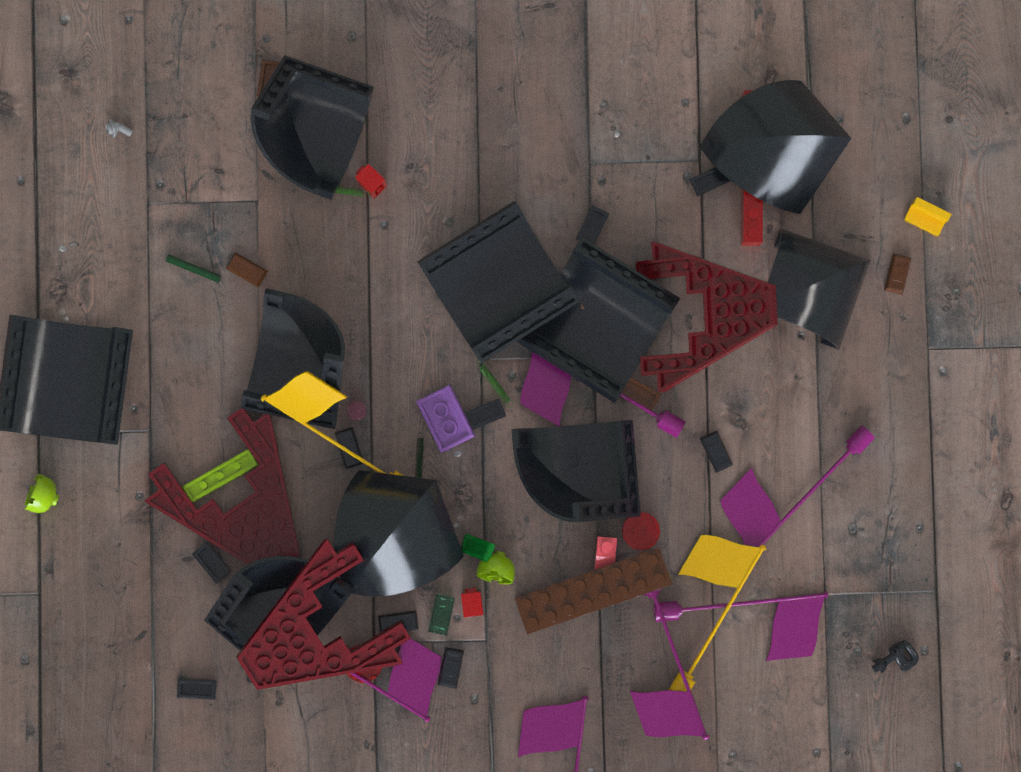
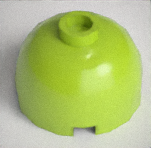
(41, 495)
(497, 568)

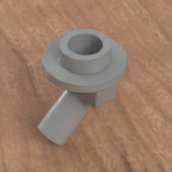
(114, 127)

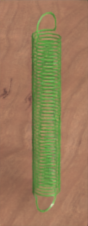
(350, 190)
(499, 386)

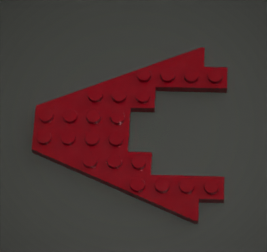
(734, 312)
(256, 526)
(287, 647)

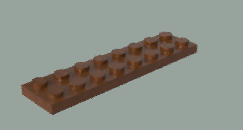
(593, 591)

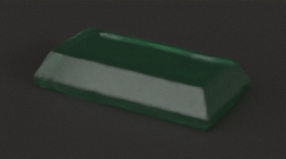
(441, 614)

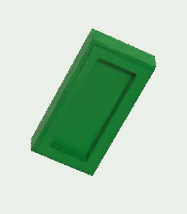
(477, 547)

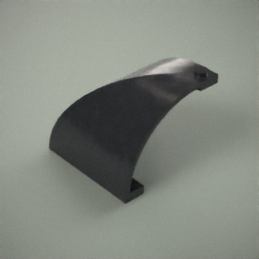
(310, 124)
(776, 144)
(816, 285)
(294, 340)
(596, 489)
(398, 531)
(256, 591)

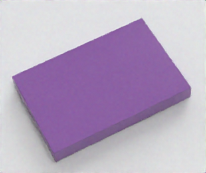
(445, 418)

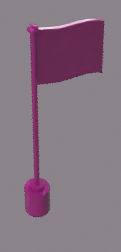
(548, 387)
(754, 512)
(793, 624)
(413, 679)
(668, 711)
(553, 728)

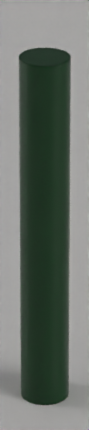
(193, 268)

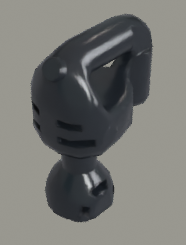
(896, 654)

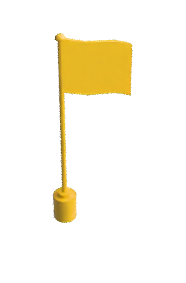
(308, 398)
(721, 564)

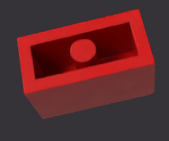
(370, 180)
(472, 602)

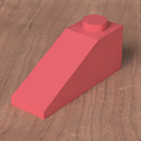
(605, 551)

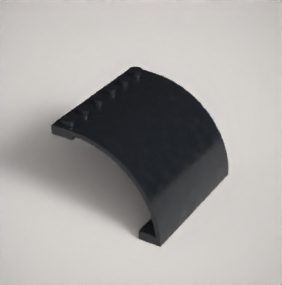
(497, 282)
(614, 328)
(64, 379)

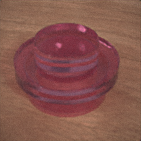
(356, 411)

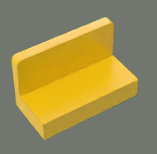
(927, 216)

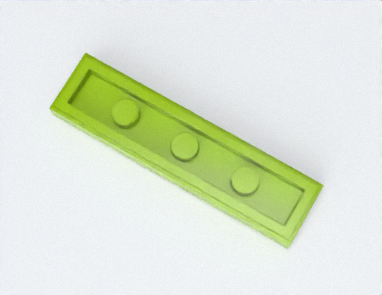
(220, 475)

